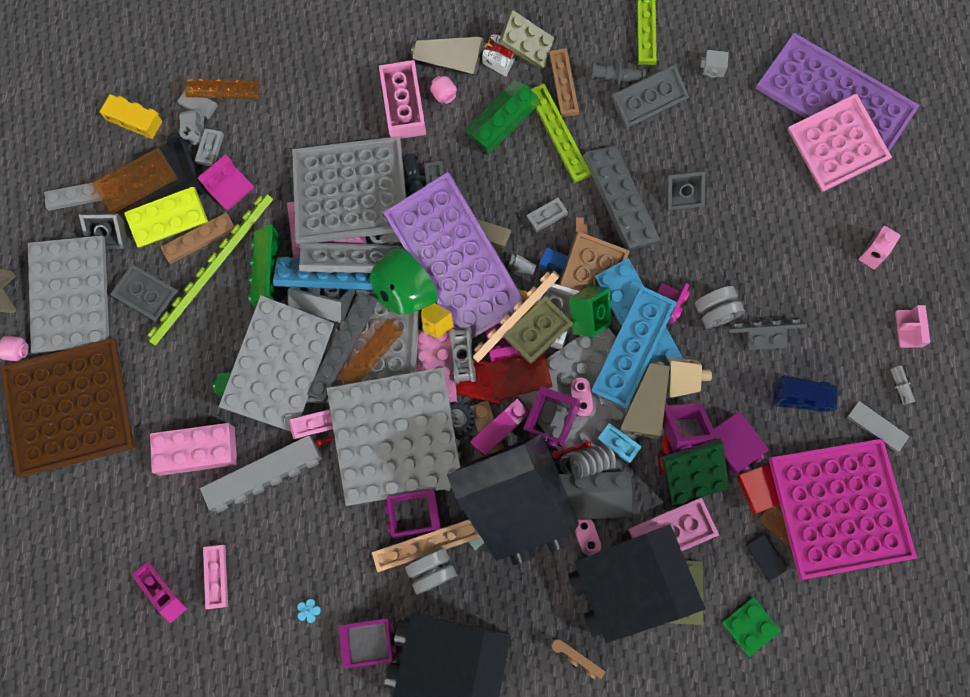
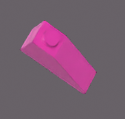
(500, 427)
(158, 592)

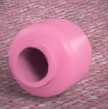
(443, 89)
(13, 348)

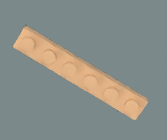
(520, 309)
(425, 544)

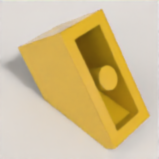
(436, 320)

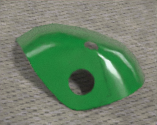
(411, 282)

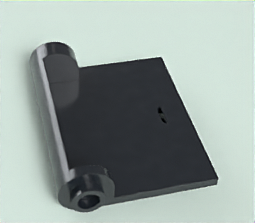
(181, 162)

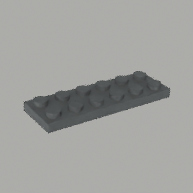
(621, 198)

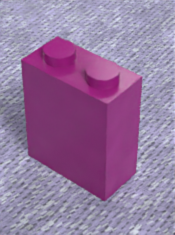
(740, 443)

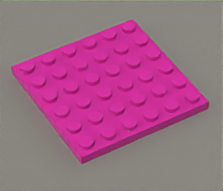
(841, 509)

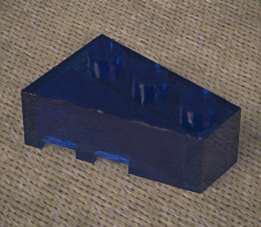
(804, 394)

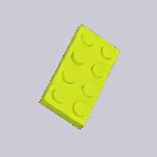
(166, 217)

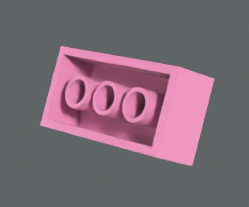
(402, 99)
(193, 449)

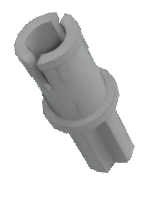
(902, 385)

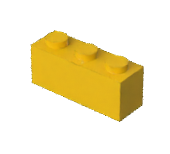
(131, 116)

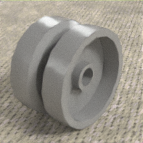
(719, 307)
(429, 568)

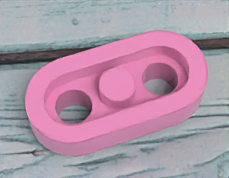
(584, 396)
(586, 536)

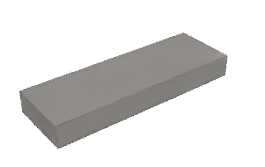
(877, 426)

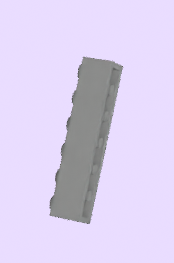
(260, 474)

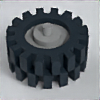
(462, 418)

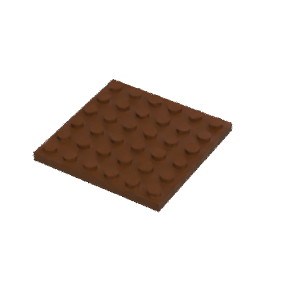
(67, 408)

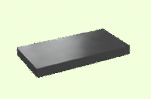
(650, 96)

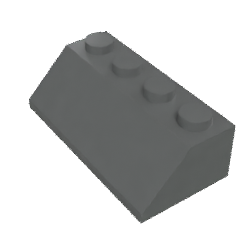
(600, 495)

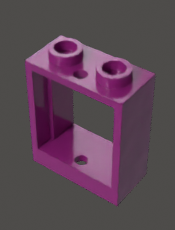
(546, 394)
(389, 506)

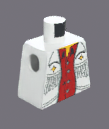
(497, 56)

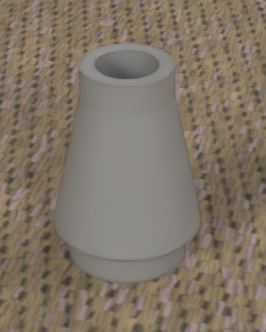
(521, 265)

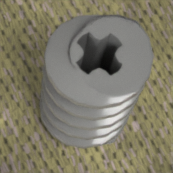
(592, 461)

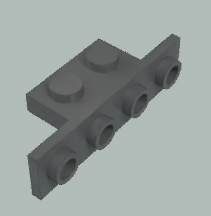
(766, 334)

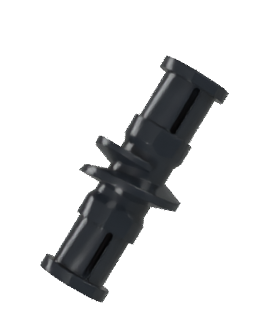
(412, 172)

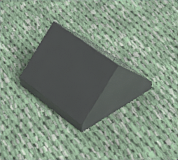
(685, 190)
(108, 225)

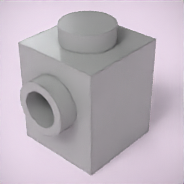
(714, 63)

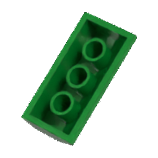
(502, 116)
(265, 253)

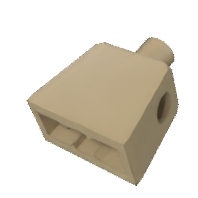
(685, 376)

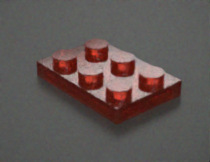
(517, 376)

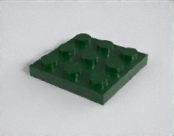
(696, 472)

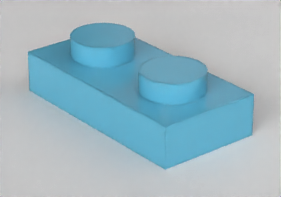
(619, 443)

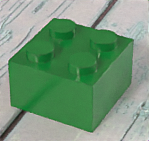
(590, 311)

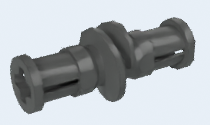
(616, 73)

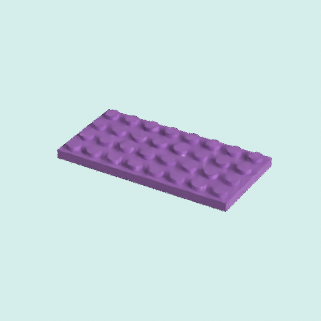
(813, 80)
(456, 255)

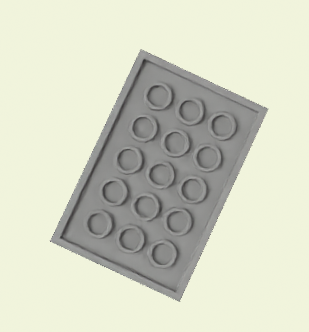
(67, 293)
(276, 364)

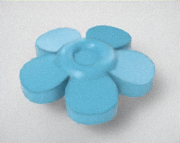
(307, 610)

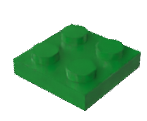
(750, 626)

